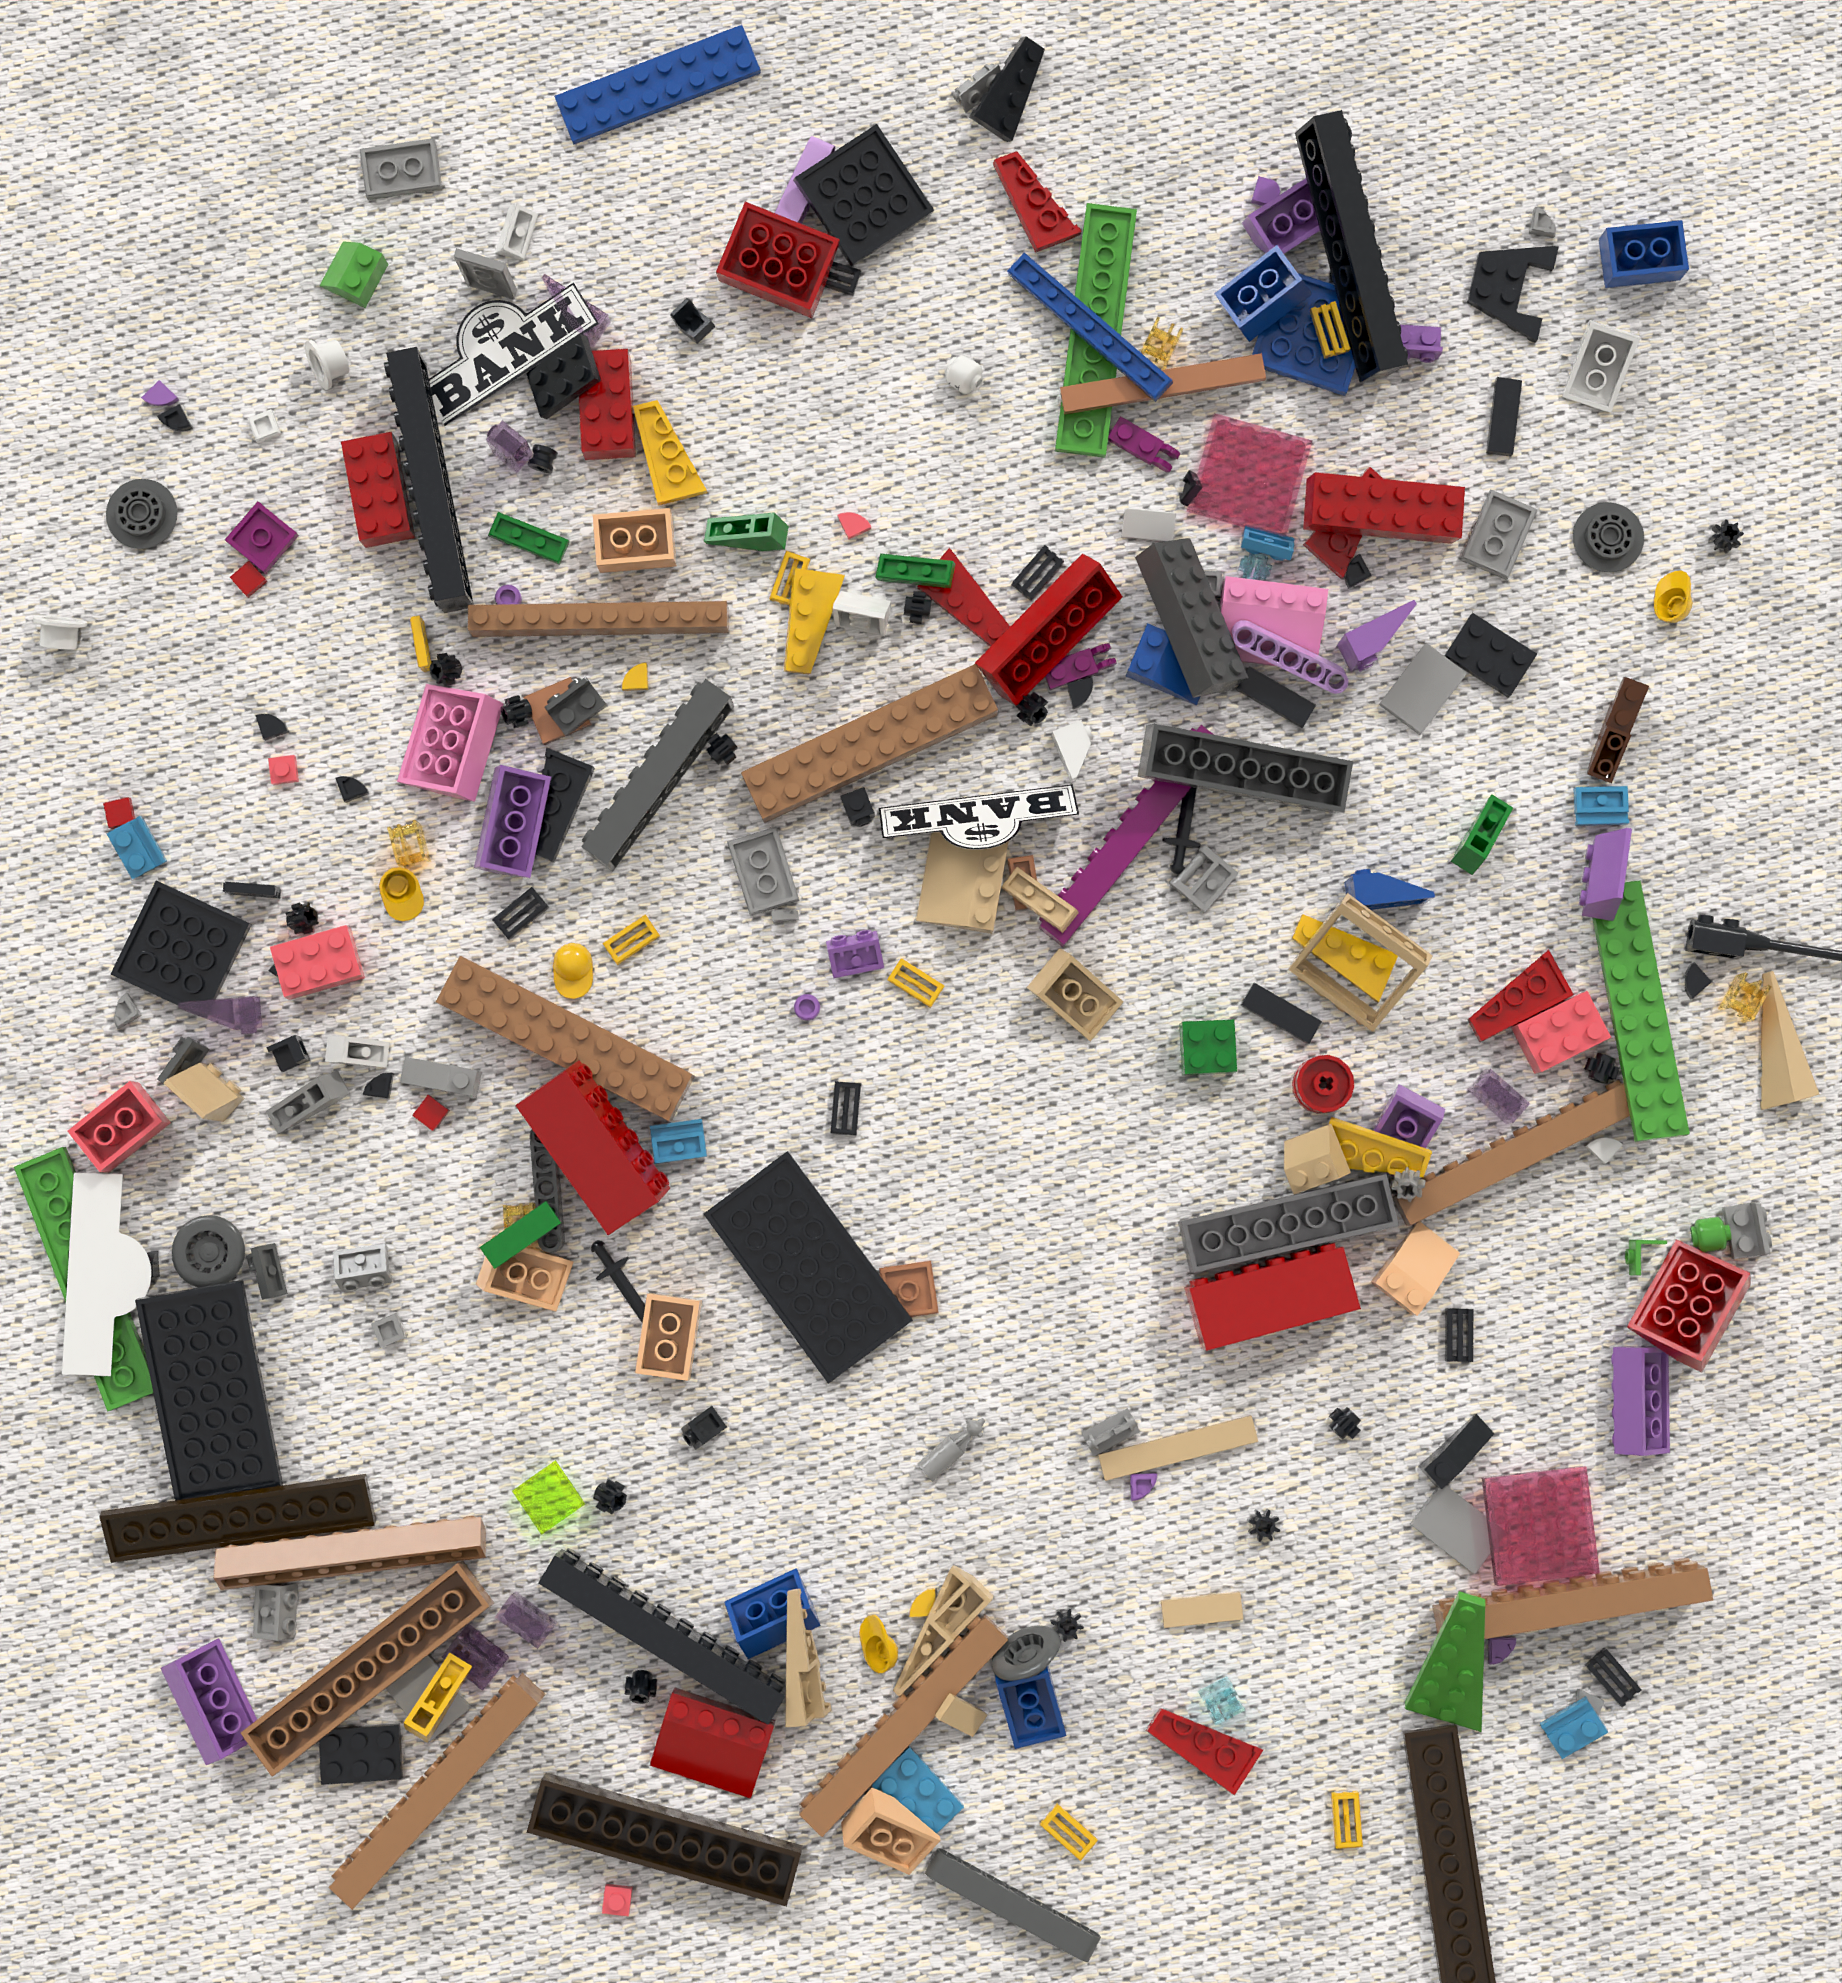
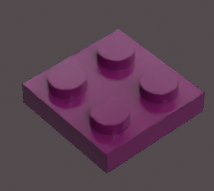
(261, 537)

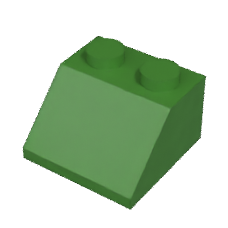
(355, 272)

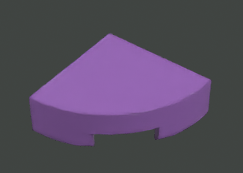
(159, 395)
(1141, 1484)
(1500, 1648)

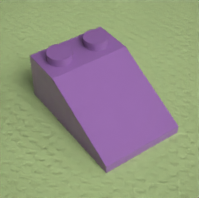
(1366, 642)
(1410, 1118)

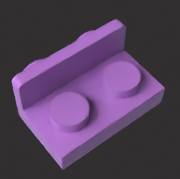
(1422, 342)
(854, 953)

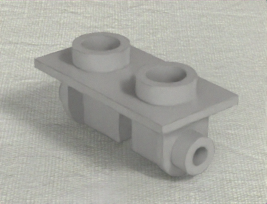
(971, 93)
(1110, 1432)

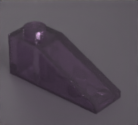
(595, 333)
(235, 1013)

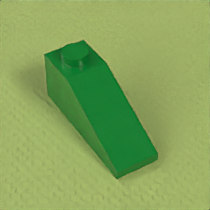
(748, 532)
(1482, 835)

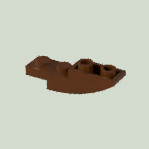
(1616, 729)

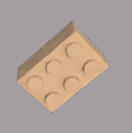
(634, 540)
(668, 1336)

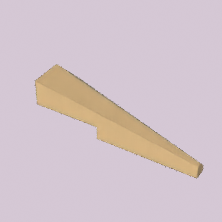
(1784, 1065)
(955, 1607)
(803, 1678)

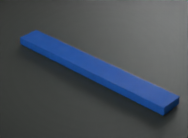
(1090, 327)

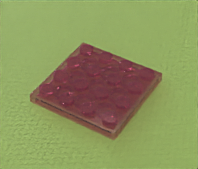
(1250, 475)
(1540, 1525)

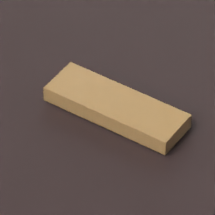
(1039, 899)
(1201, 1609)

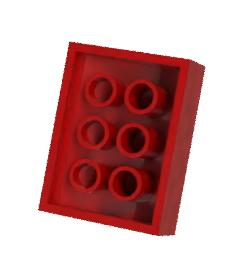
(778, 259)
(1690, 1304)
(711, 1743)

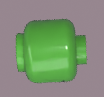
(1710, 1234)

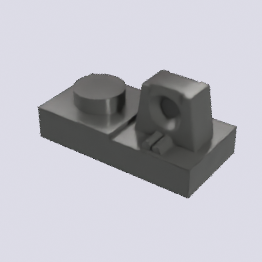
(188, 1053)
(268, 1270)

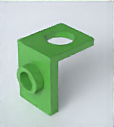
(1633, 1254)

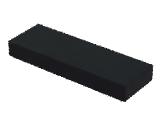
(1504, 416)
(1276, 697)
(1281, 1013)

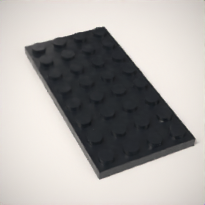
(808, 1267)
(209, 1390)

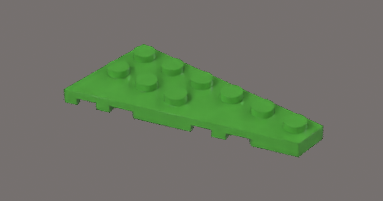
(1452, 1673)

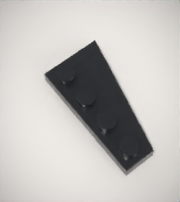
(1007, 97)
(564, 796)

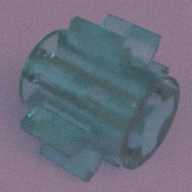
(1255, 567)

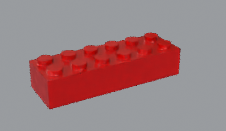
(1384, 508)
(1049, 629)

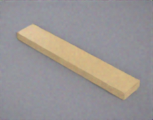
(1178, 1447)

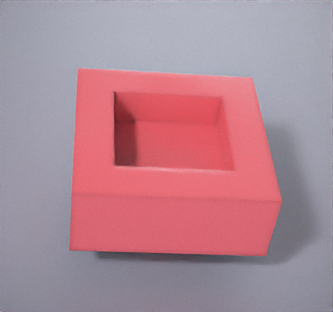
(283, 769)
(617, 1900)

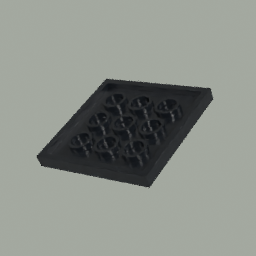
(863, 195)
(180, 947)

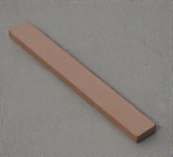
(1185, 381)

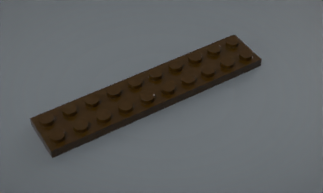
(238, 1518)
(1448, 1855)

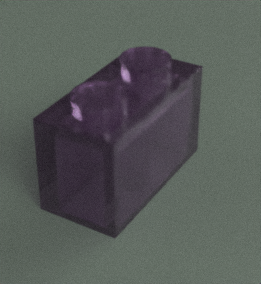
(508, 446)
(1498, 1096)
(526, 1619)

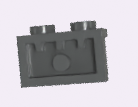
(575, 705)

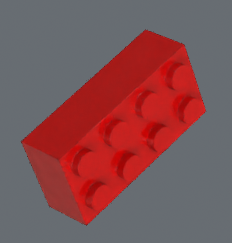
(608, 409)
(378, 489)

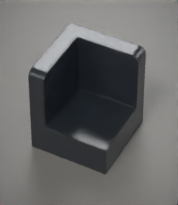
(289, 1053)

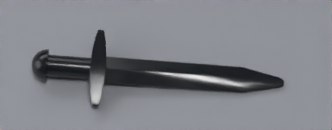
(1183, 831)
(619, 1278)

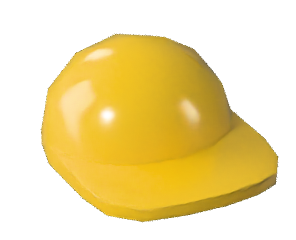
(1673, 597)
(401, 894)
(573, 970)
(877, 1646)

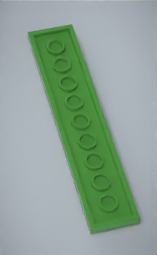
(1103, 289)
(1640, 1020)
(49, 1192)

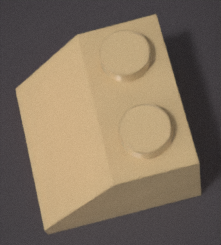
(1314, 1159)

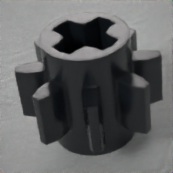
(1722, 541)
(917, 607)
(445, 669)
(1032, 709)
(516, 711)
(722, 748)
(302, 918)
(1601, 1068)
(1344, 1423)
(610, 1496)
(1256, 1523)
(1062, 1619)
(640, 1686)

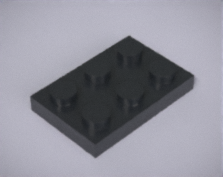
(563, 376)
(1490, 655)
(361, 1754)

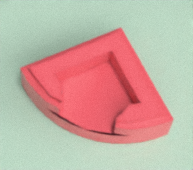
(853, 524)

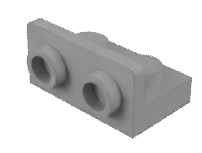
(1747, 1230)
(362, 1267)
(275, 1611)

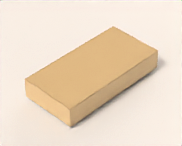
(961, 1715)

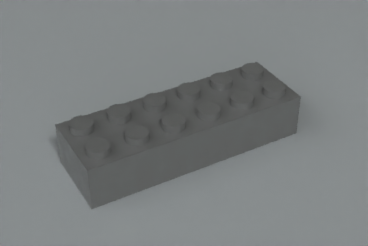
(1191, 617)

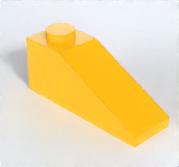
(437, 1698)

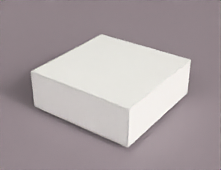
(264, 426)

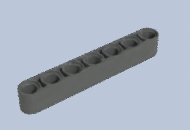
(1012, 1905)

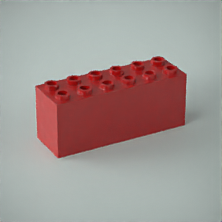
(594, 1147)
(1271, 1296)

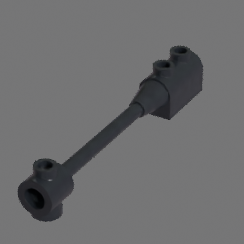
(1731, 941)

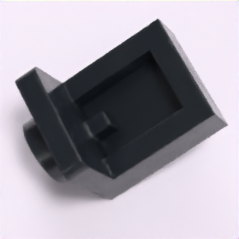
(691, 321)

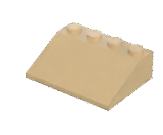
(961, 885)

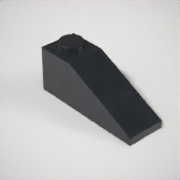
(1456, 1452)

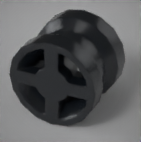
(542, 458)

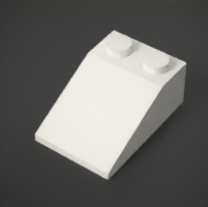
(1600, 366)
(862, 612)

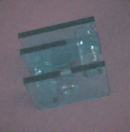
(1226, 1693)

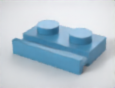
(1259, 541)
(1601, 805)
(136, 847)
(678, 1141)
(1574, 1727)

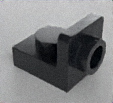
(858, 807)
(703, 1428)

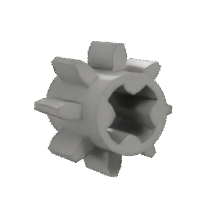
(1408, 1184)

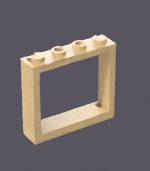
(1384, 934)

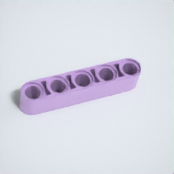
(793, 203)
(1298, 665)

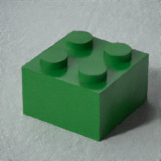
(1208, 1047)

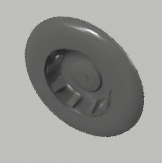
(131, 504)
(1608, 536)
(208, 1251)
(1026, 1653)

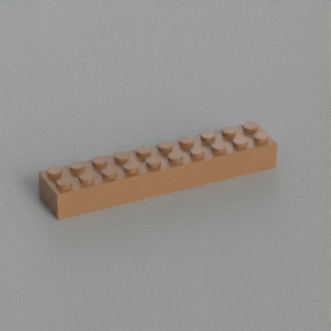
(870, 743)
(565, 1038)
(1590, 1599)
(367, 1668)
(433, 1794)

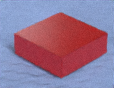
(248, 579)
(119, 812)
(431, 1112)

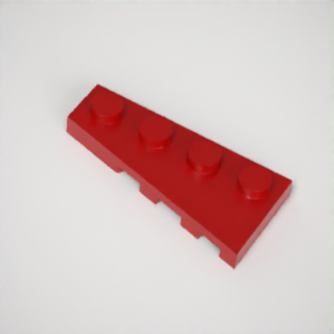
(1036, 209)
(1336, 549)
(968, 603)
(1525, 996)
(1210, 1751)

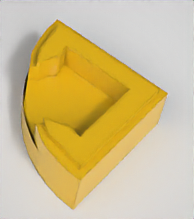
(636, 678)
(923, 1603)

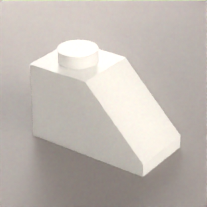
(1072, 745)
(357, 1051)

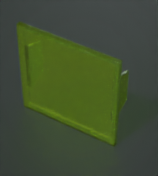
(548, 1497)

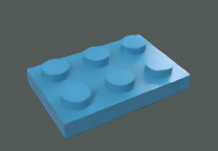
(919, 1790)

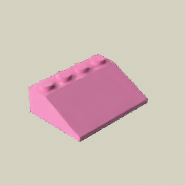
(1281, 608)
(450, 742)

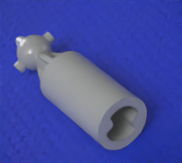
(950, 1450)

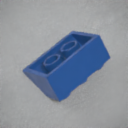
(761, 1613)

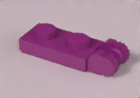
(1141, 444)
(1078, 666)

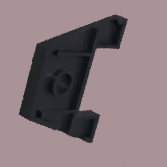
(1499, 284)

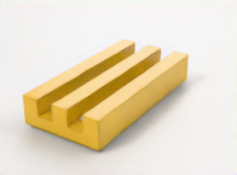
(1339, 328)
(783, 599)
(420, 643)
(618, 960)
(896, 971)
(1052, 1816)
(1336, 1821)

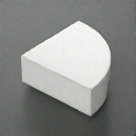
(1604, 1148)

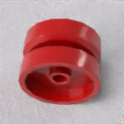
(1338, 1082)

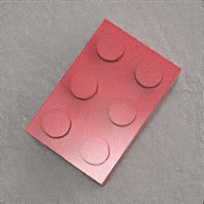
(317, 962)
(1560, 1032)
(119, 1126)

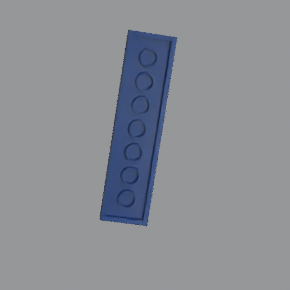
(657, 84)

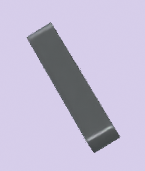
(554, 1199)

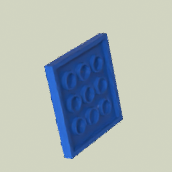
(1293, 348)

